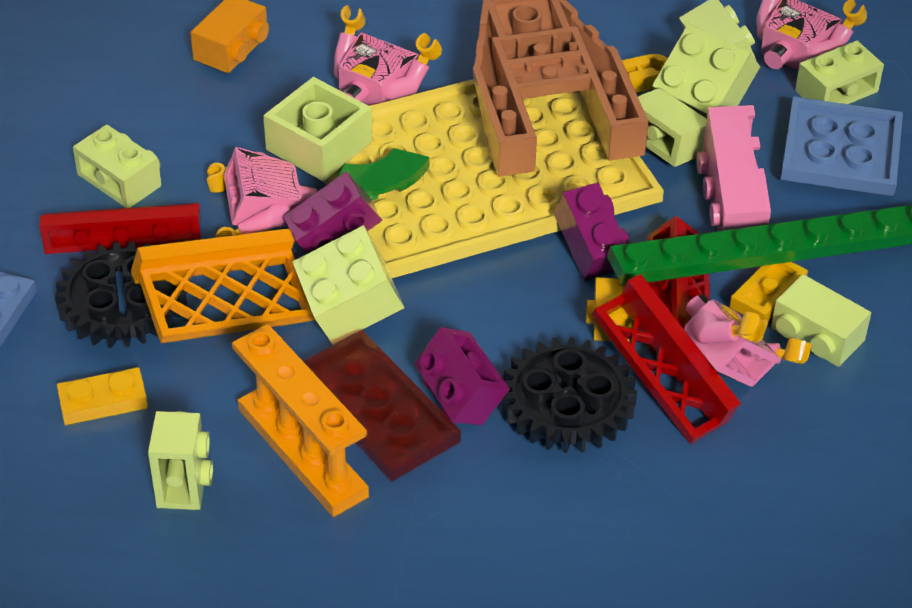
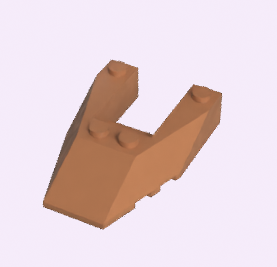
(545, 51)

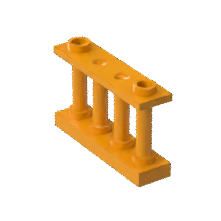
(301, 420)

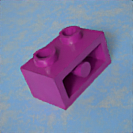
(332, 213)
(589, 228)
(461, 376)

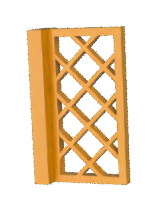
(215, 260)

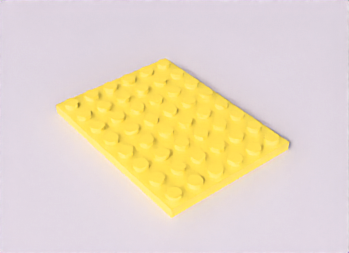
(460, 199)

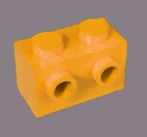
(229, 34)

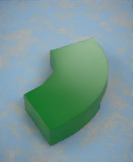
(395, 171)

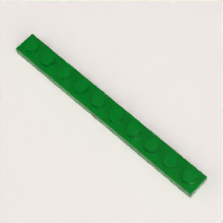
(762, 245)

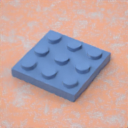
(842, 146)

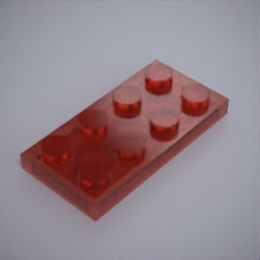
(398, 416)

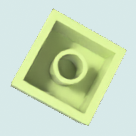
(706, 71)
(318, 128)
(347, 285)

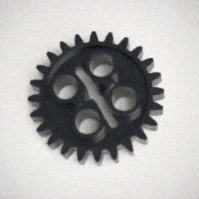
(90, 298)
(569, 394)

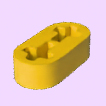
(644, 70)

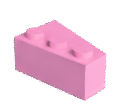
(731, 170)

